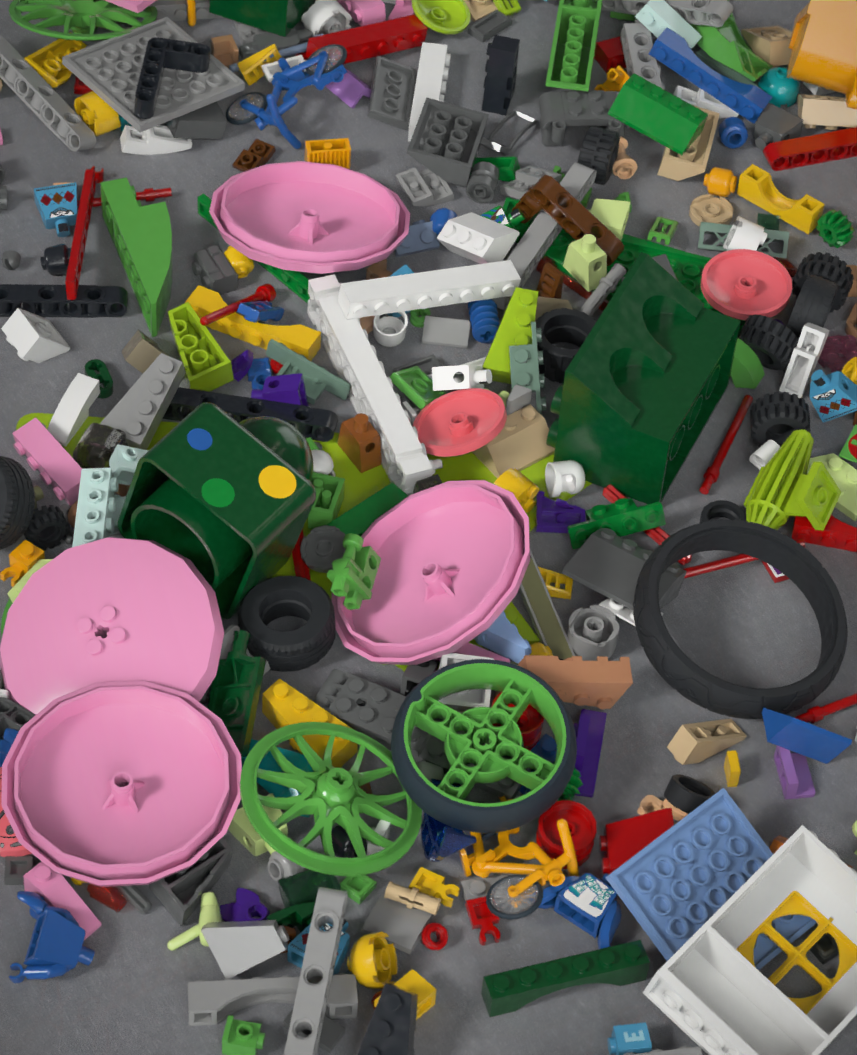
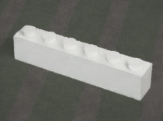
(429, 80)

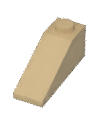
(704, 739)

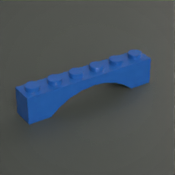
(677, 55)

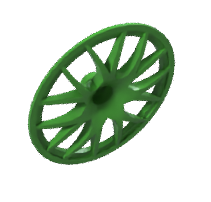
(80, 16)
(331, 797)

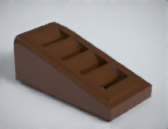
(547, 286)

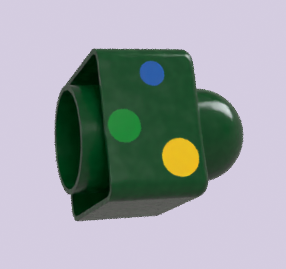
(224, 498)

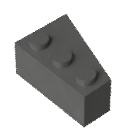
(183, 890)

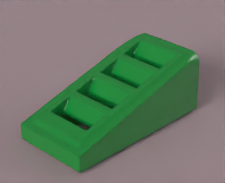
(505, 165)

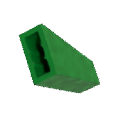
(365, 513)

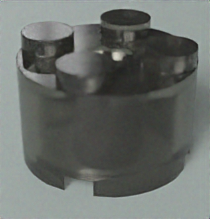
(97, 446)

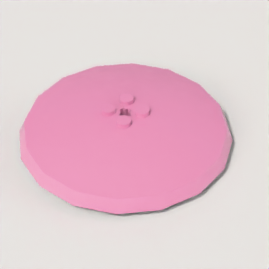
(309, 217)
(443, 572)
(110, 617)
(121, 783)

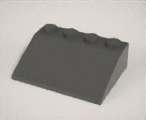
(448, 140)
(613, 567)

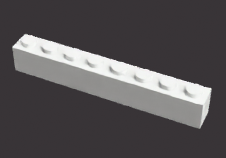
(428, 289)

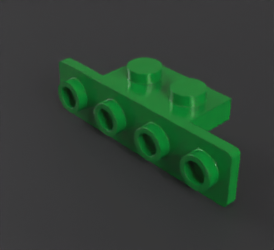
(621, 517)

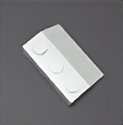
(477, 238)

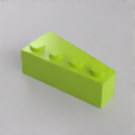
(512, 331)

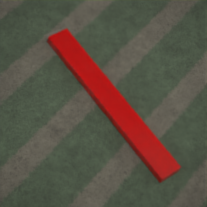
(80, 234)

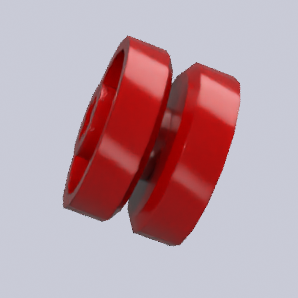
(581, 827)

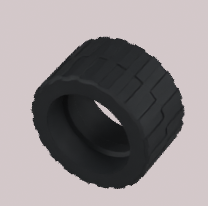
(561, 326)

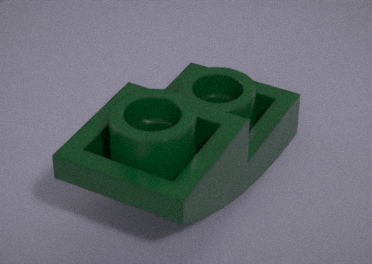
(295, 915)

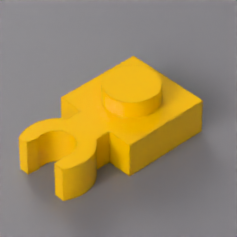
(433, 885)

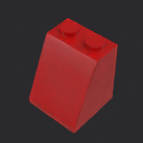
(631, 835)

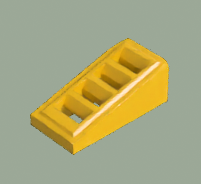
(251, 66)
(557, 578)

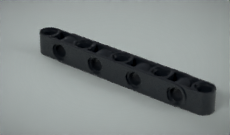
(52, 301)
(311, 422)

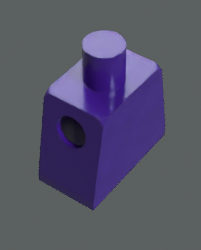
(284, 389)

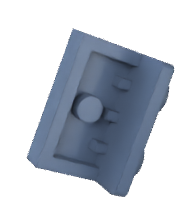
(419, 239)

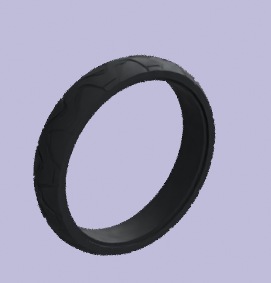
(783, 555)

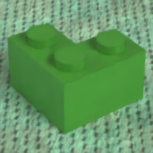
(328, 499)

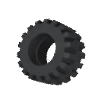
(599, 152)
(827, 268)
(769, 340)
(778, 417)

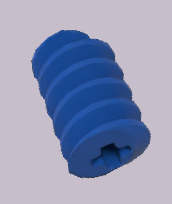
(483, 320)

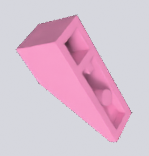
(60, 894)

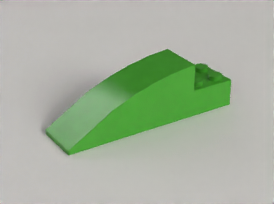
(574, 44)
(143, 245)

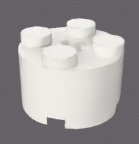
(326, 17)
(745, 236)

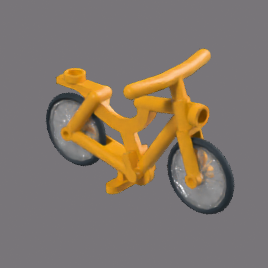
(518, 894)

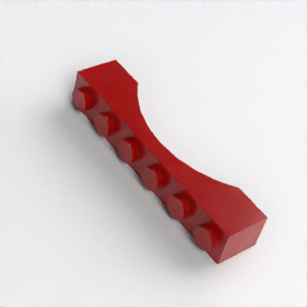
(835, 534)

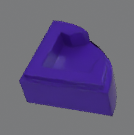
(242, 364)

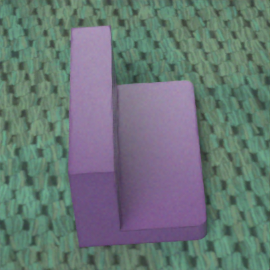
(350, 89)
(793, 774)

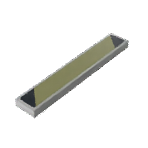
(543, 612)

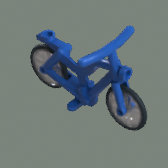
(321, 69)

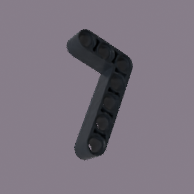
(163, 54)

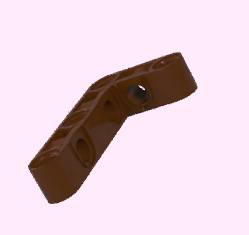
(571, 215)

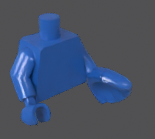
(54, 942)

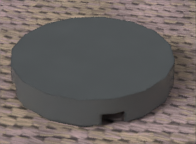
(322, 548)

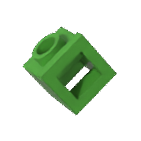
(242, 1037)

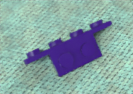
(589, 744)

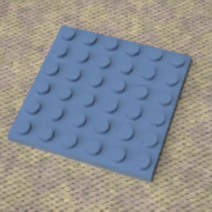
(693, 872)

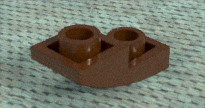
(255, 156)

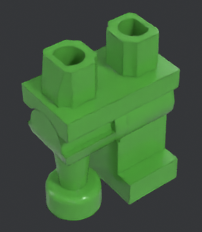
(354, 572)

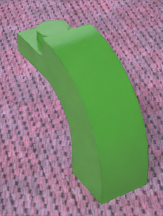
(746, 367)

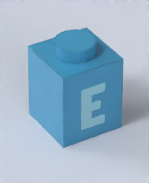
(629, 1039)

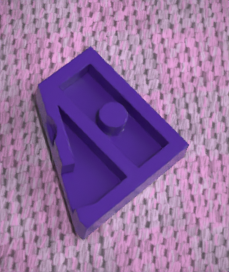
(556, 515)

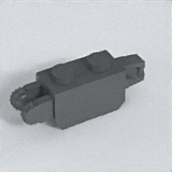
(265, 40)

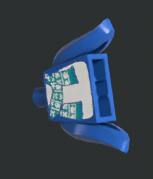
(587, 904)

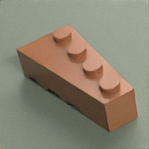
(583, 682)

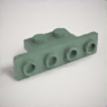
(525, 367)
(315, 377)

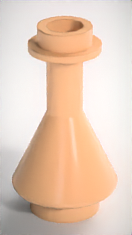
(624, 166)

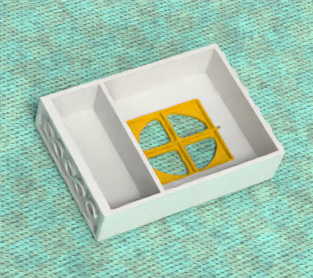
(713, 979)

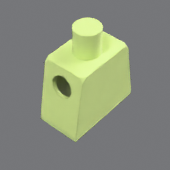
(612, 214)
(586, 262)
(246, 834)

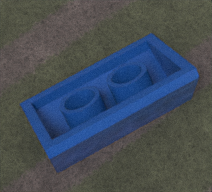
(803, 737)

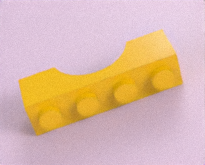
(759, 189)

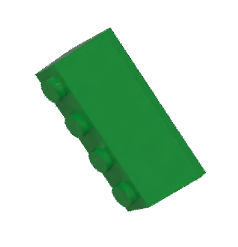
(658, 114)

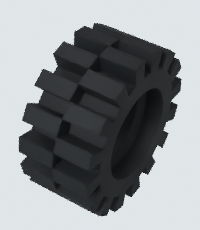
(47, 527)

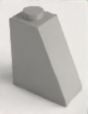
(244, 943)

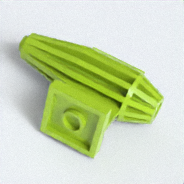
(787, 489)

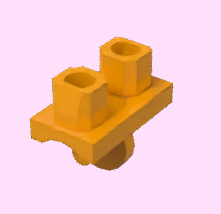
(615, 80)

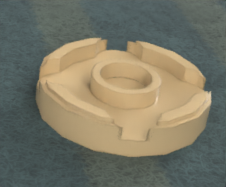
(711, 209)

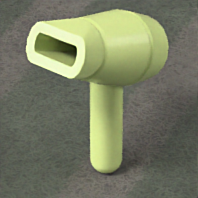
(208, 913)

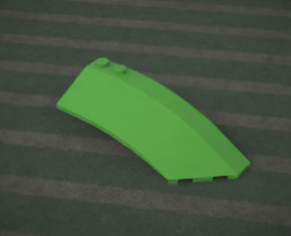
(730, 49)

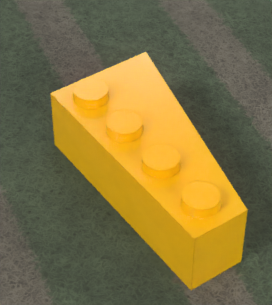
(288, 706)

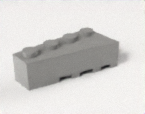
(147, 401)

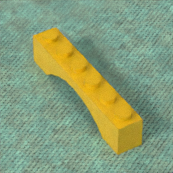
(295, 337)

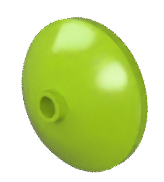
(443, 15)

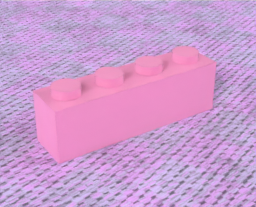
(50, 459)

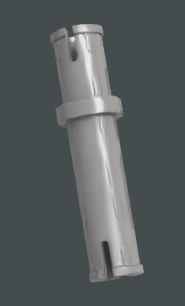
(606, 286)

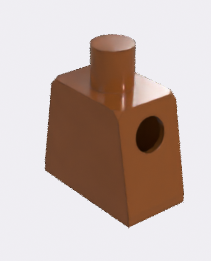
(360, 442)

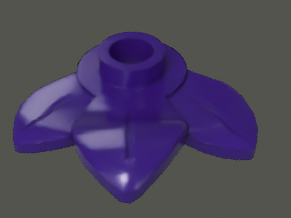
(245, 908)

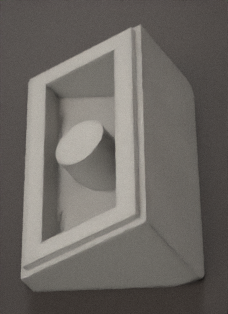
(446, 331)
(518, 399)

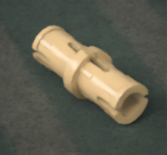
(412, 898)

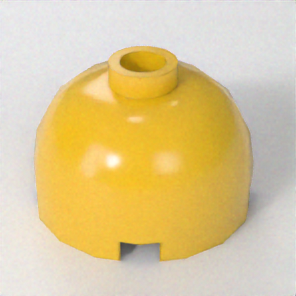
(373, 960)

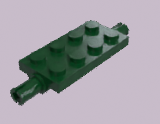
(237, 691)

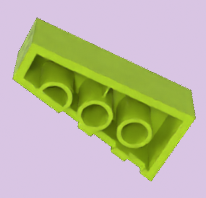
(201, 355)

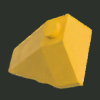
(48, 60)

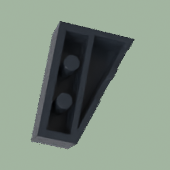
(501, 74)
(392, 1024)

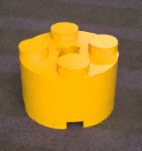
(96, 113)
(520, 486)

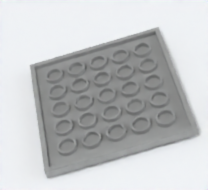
(115, 67)

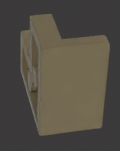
(141, 351)

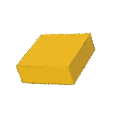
(732, 768)

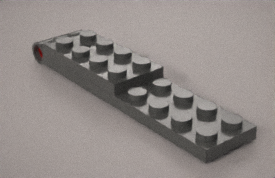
(373, 712)

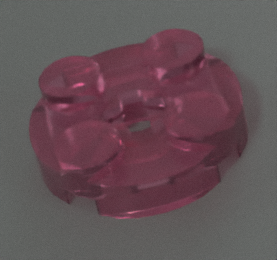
(838, 344)

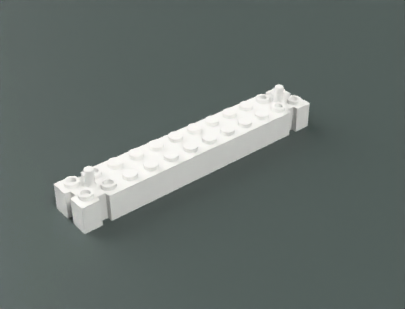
(370, 389)

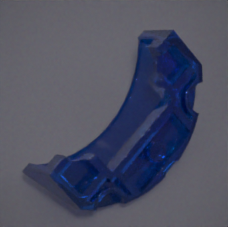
(440, 839)

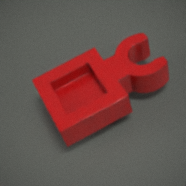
(482, 918)

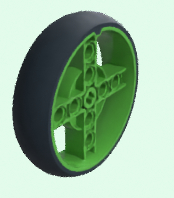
(518, 688)

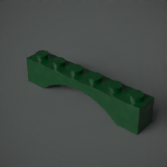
(611, 965)

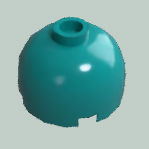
(780, 87)

